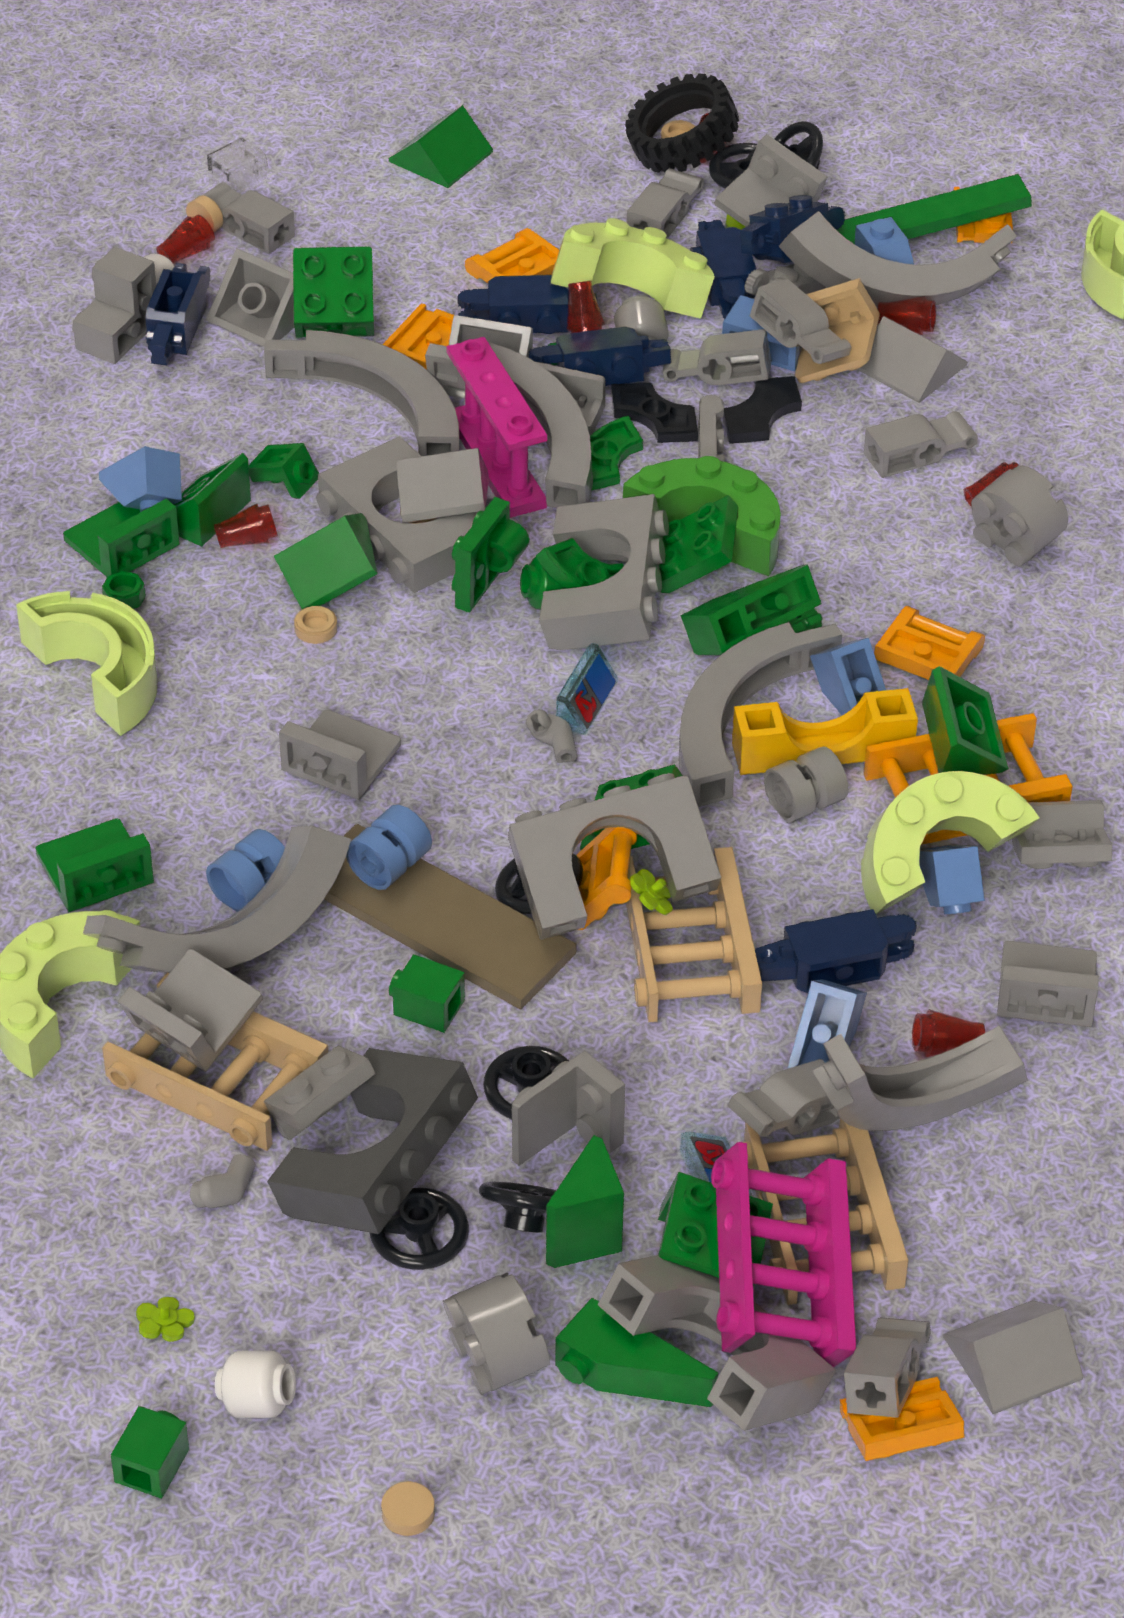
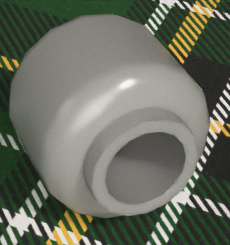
(644, 316)

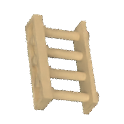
(733, 947)
(258, 1040)
(864, 1179)

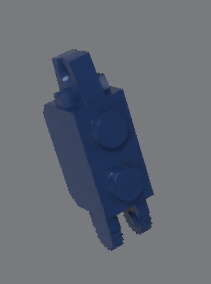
(776, 222)
(726, 261)
(519, 301)
(175, 311)
(610, 352)
(838, 949)

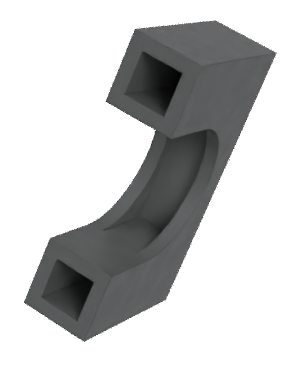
(369, 1185)

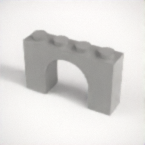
(411, 552)
(625, 603)
(659, 812)
(764, 1378)

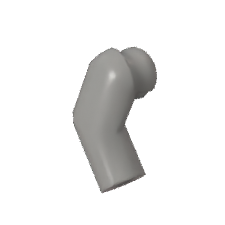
(553, 732)
(224, 1188)

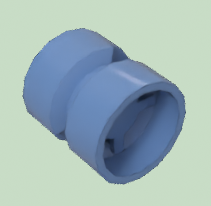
(389, 847)
(245, 870)

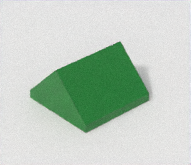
(445, 149)
(213, 499)
(329, 561)
(962, 725)
(586, 1210)

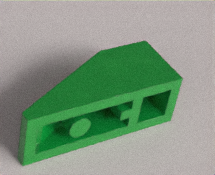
(749, 610)
(612, 1360)

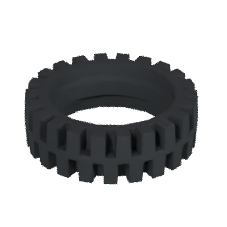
(674, 100)

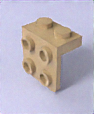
(850, 317)

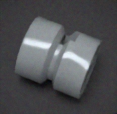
(807, 783)

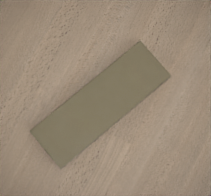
(456, 928)

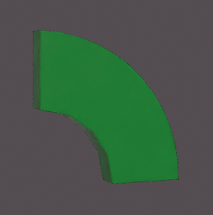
(610, 448)
(573, 566)

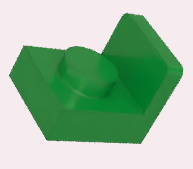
(287, 464)

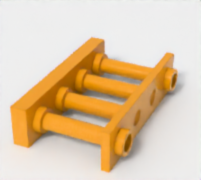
(916, 753)

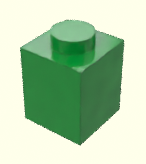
(427, 993)
(150, 1451)

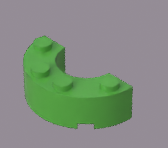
(689, 483)

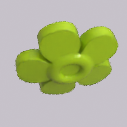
(652, 894)
(164, 1319)

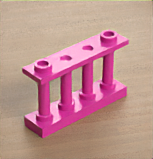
(498, 425)
(824, 1237)

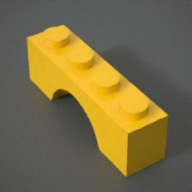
(768, 736)

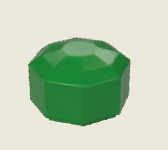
(126, 588)

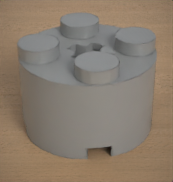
(1018, 514)
(496, 1332)

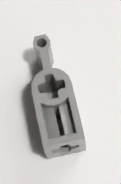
(665, 203)
(254, 217)
(797, 321)
(738, 355)
(915, 442)
(787, 1101)
(885, 1367)

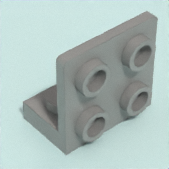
(770, 178)
(337, 752)
(1048, 983)
(193, 1009)
(573, 1095)

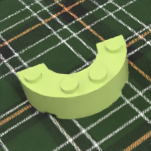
(635, 259)
(1104, 262)
(100, 632)
(938, 802)
(38, 967)

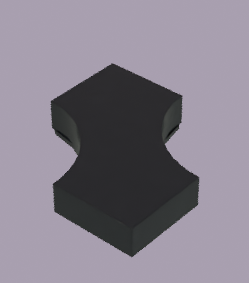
(755, 416)
(664, 418)

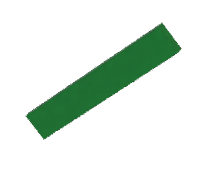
(950, 208)

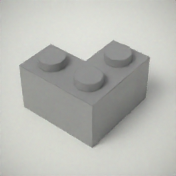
(118, 313)

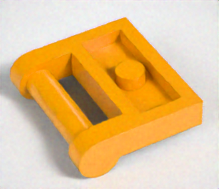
(521, 256)
(924, 644)
(606, 871)

